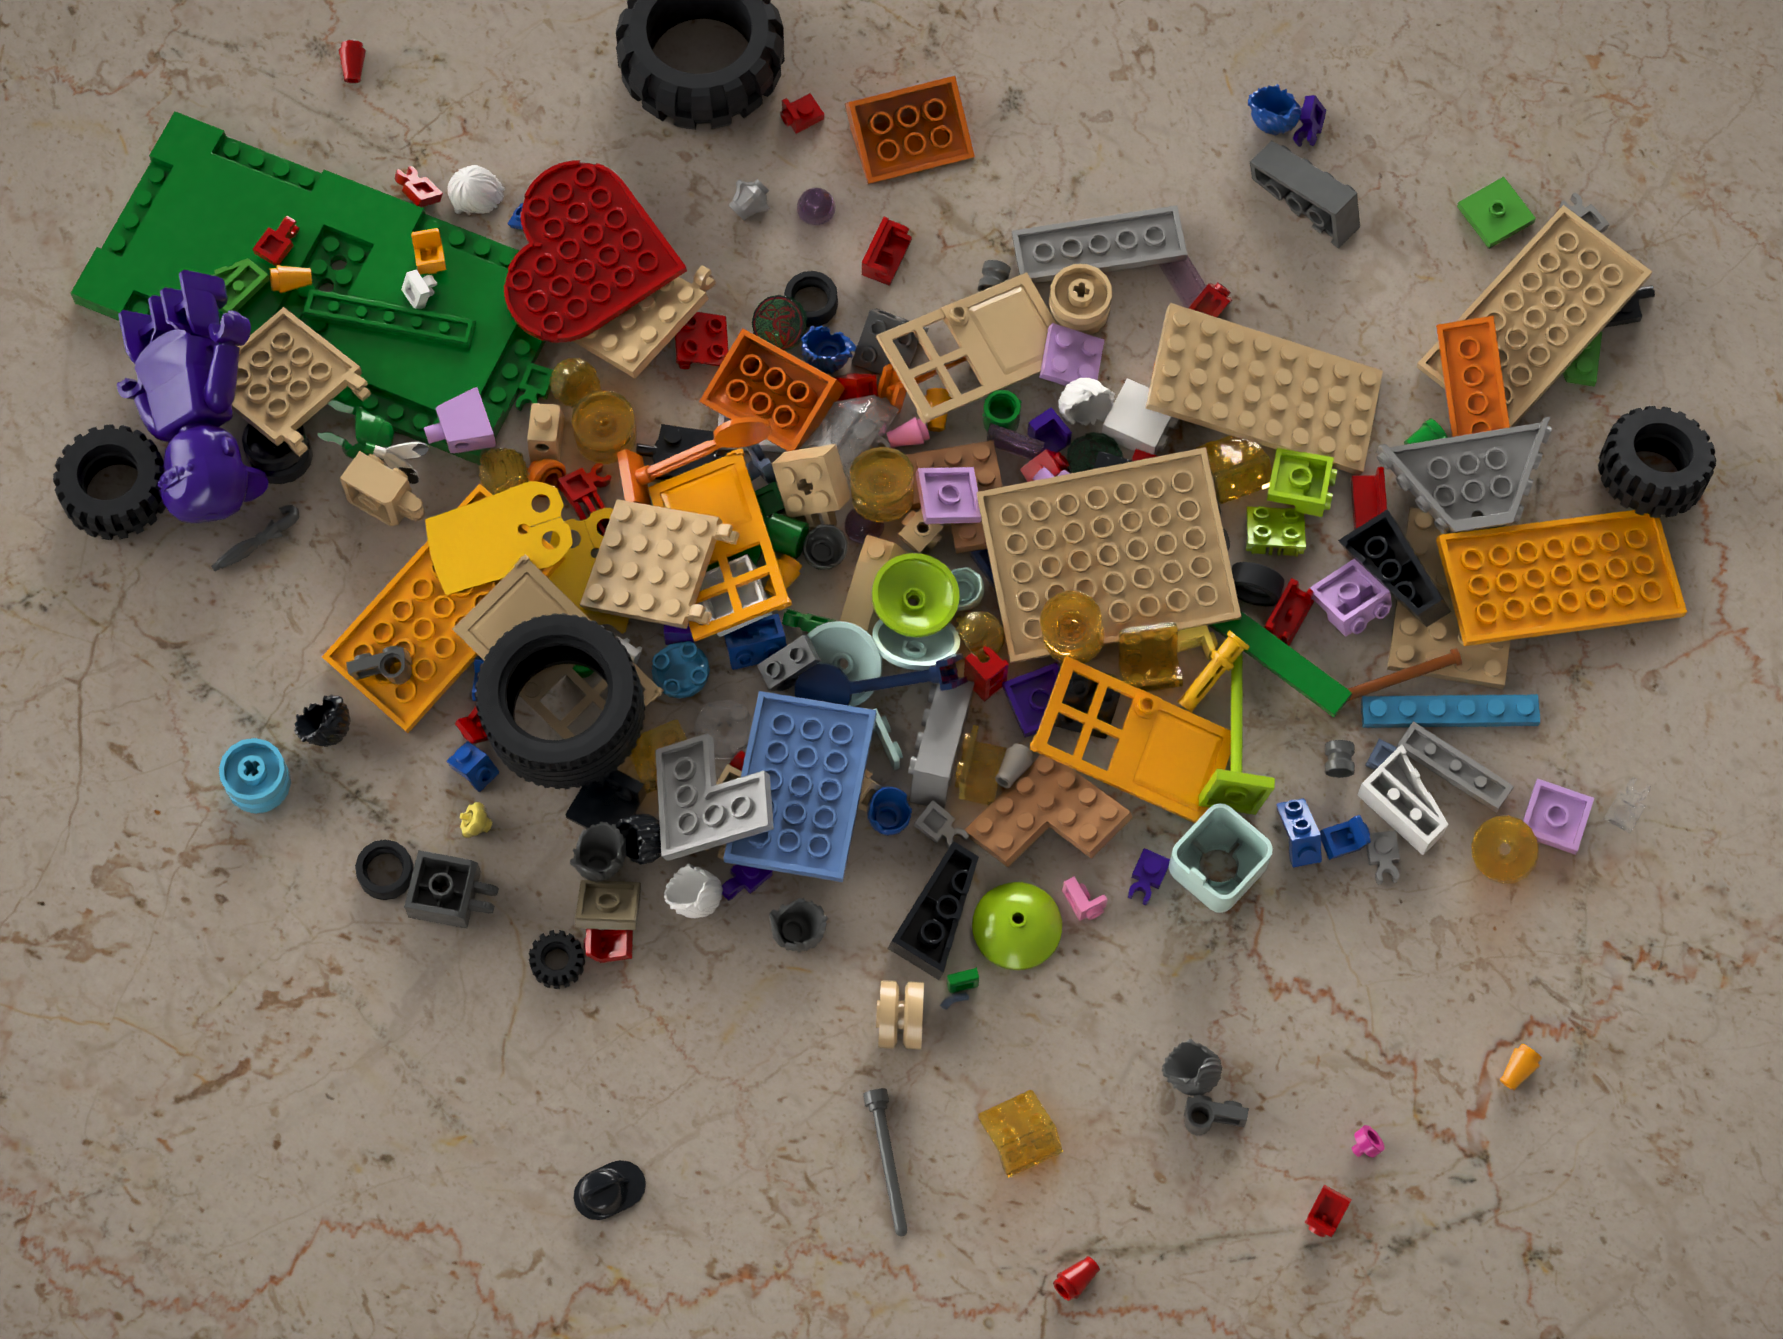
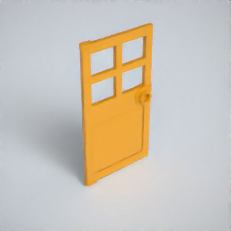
(727, 492)
(1159, 753)

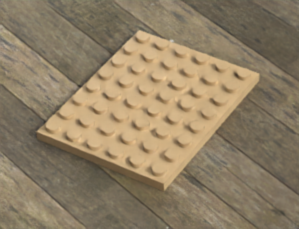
(1126, 534)

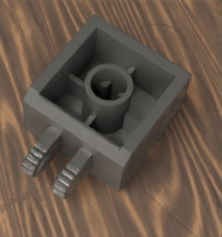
(455, 904)

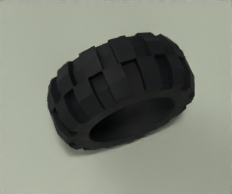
(707, 96)

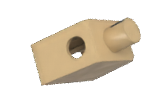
(545, 428)

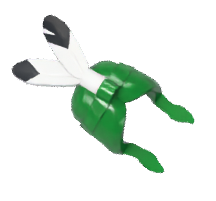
(376, 438)

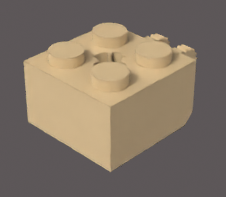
(812, 483)
(380, 490)

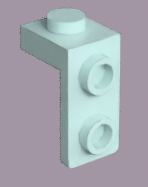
(892, 749)

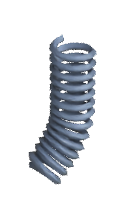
(947, 1002)

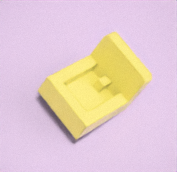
(1197, 637)

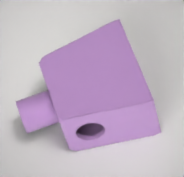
(462, 424)

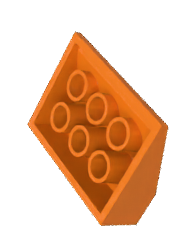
(910, 129)
(772, 385)

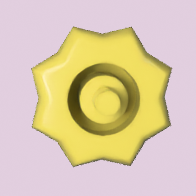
(475, 820)

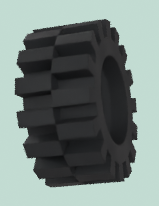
(551, 942)

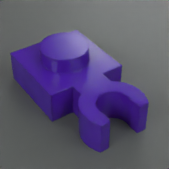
(1149, 872)

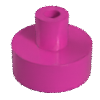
(1367, 1142)

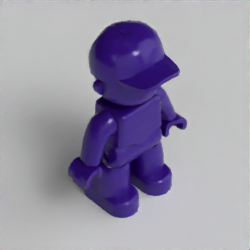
(189, 393)

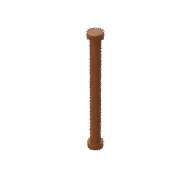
(1406, 674)

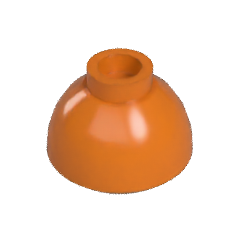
(547, 472)

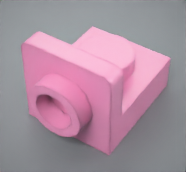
(1078, 897)

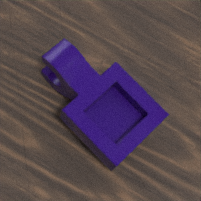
(1312, 118)
(744, 877)

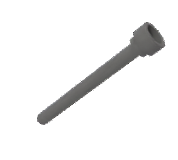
(877, 1103)

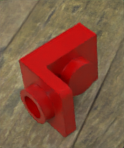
(801, 113)
(1212, 300)

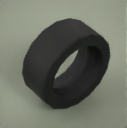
(817, 280)
(1257, 583)
(378, 848)

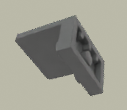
(869, 351)

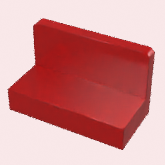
(1368, 496)

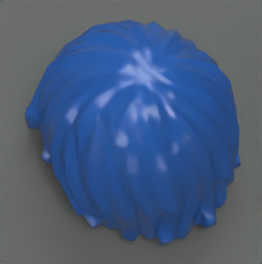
(1274, 110)
(826, 350)

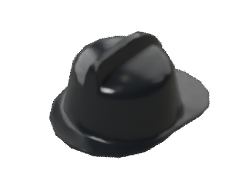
(609, 1190)

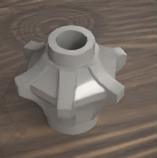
(749, 199)

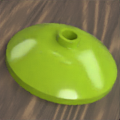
(916, 578)
(1014, 944)

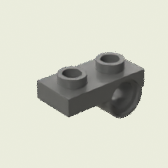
(370, 665)
(785, 666)
(1228, 1113)

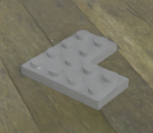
(697, 811)

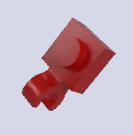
(276, 244)

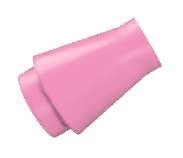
(910, 433)

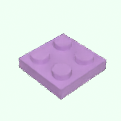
(1070, 355)
(948, 495)
(1557, 815)

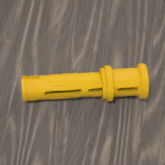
(1221, 661)

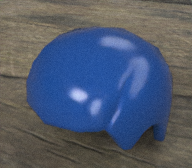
(889, 811)

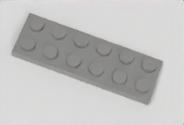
(1102, 242)

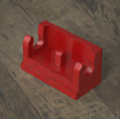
(886, 251)
(1290, 612)
(988, 675)

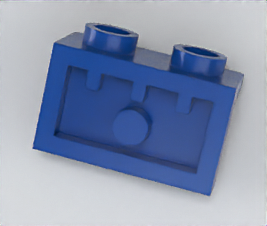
(755, 642)

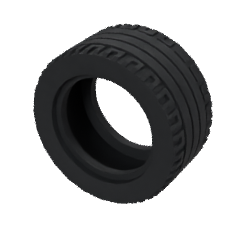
(548, 643)

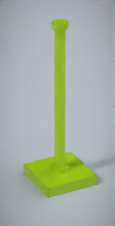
(1236, 789)

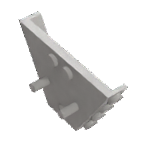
(1470, 475)

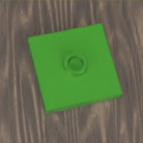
(1496, 212)

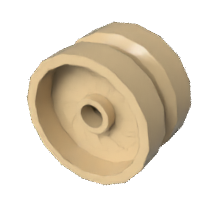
(1080, 298)
(900, 1014)

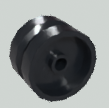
(276, 461)

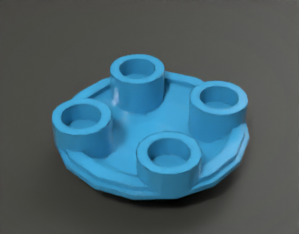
(680, 669)

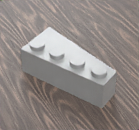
(939, 743)

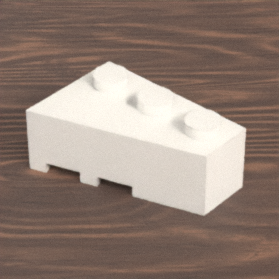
(1403, 801)

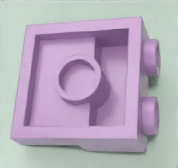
(1352, 598)

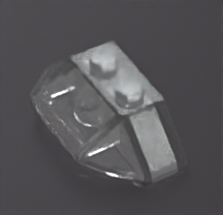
(854, 427)

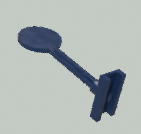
(831, 685)

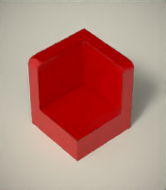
(857, 385)

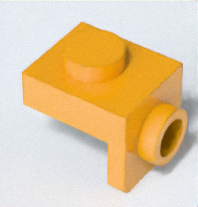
(428, 251)

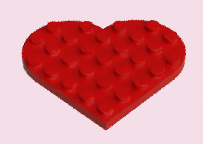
(585, 254)

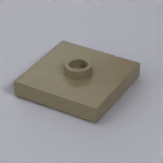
(608, 905)

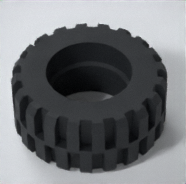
(1669, 436)
(96, 452)

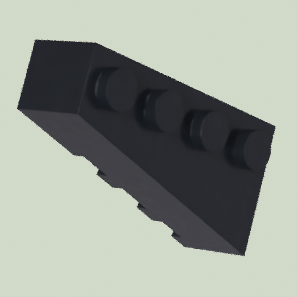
(1392, 560)
(933, 919)

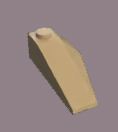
(858, 604)

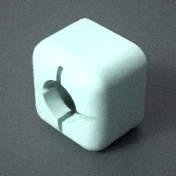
(1223, 832)

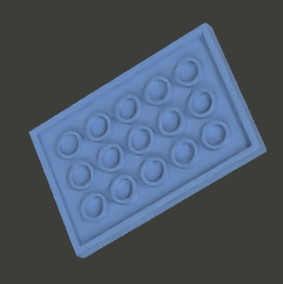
(816, 782)

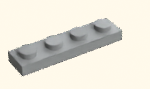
(1455, 767)

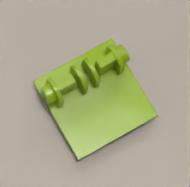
(1275, 529)

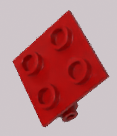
(702, 341)

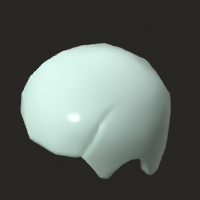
(970, 588)

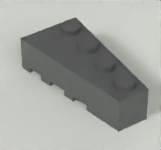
(1308, 191)

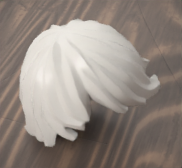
(474, 190)
(1085, 401)
(693, 892)

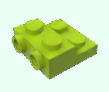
(1302, 481)

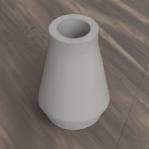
(1014, 764)

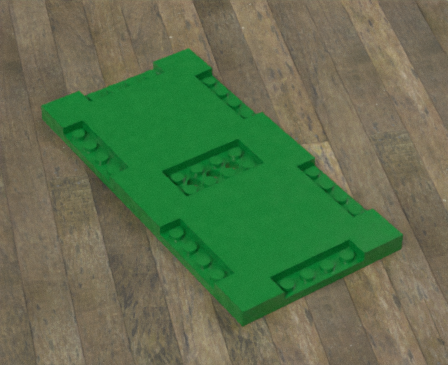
(214, 200)

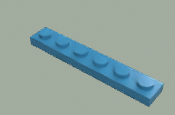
(1450, 711)

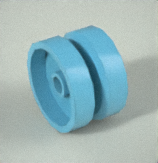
(255, 775)

